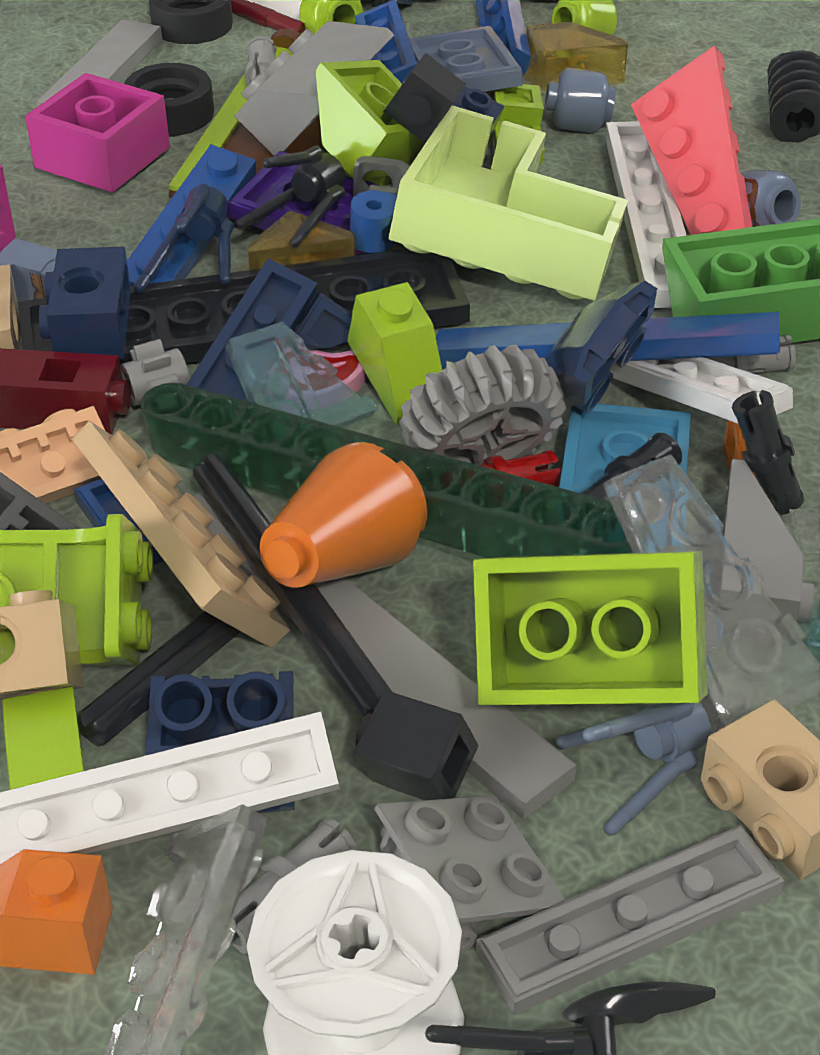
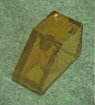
(574, 46)

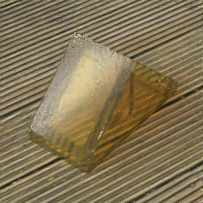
(321, 244)

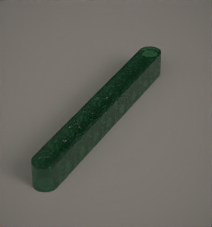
(465, 502)

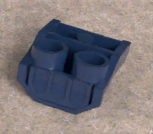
(597, 339)
(197, 710)

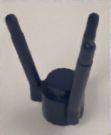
(200, 220)

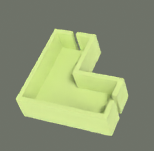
(504, 215)

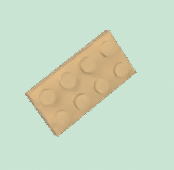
(179, 532)

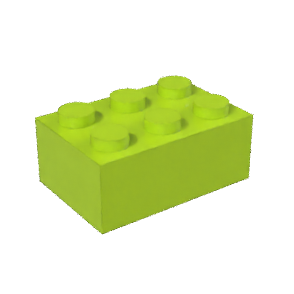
(590, 629)

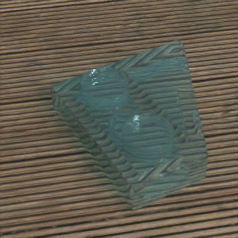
(290, 378)

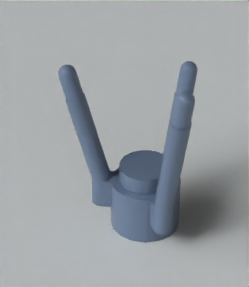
(661, 732)

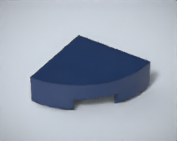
(324, 324)

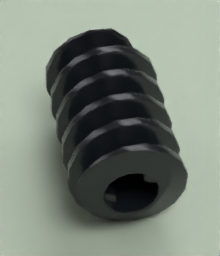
(794, 95)

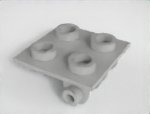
(472, 855)

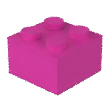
(98, 131)

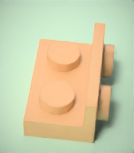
(45, 456)

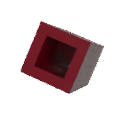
(49, 381)

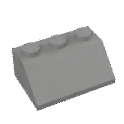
(288, 100)

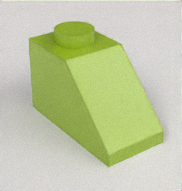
(393, 343)

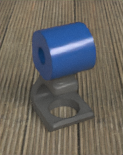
(373, 204)

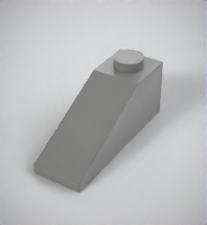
(761, 535)

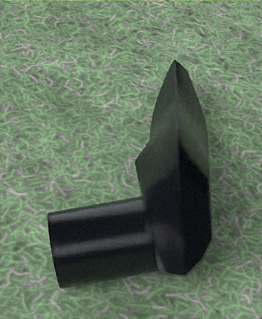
(631, 1005)

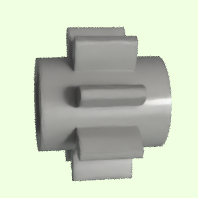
(153, 367)

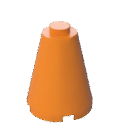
(346, 519)

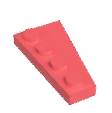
(695, 145)

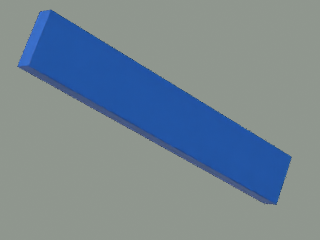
(665, 337)

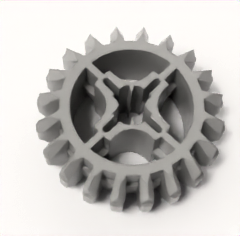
(485, 406)

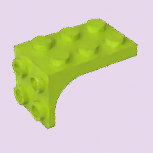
(96, 573)

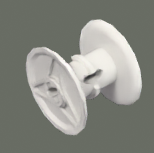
(356, 958)

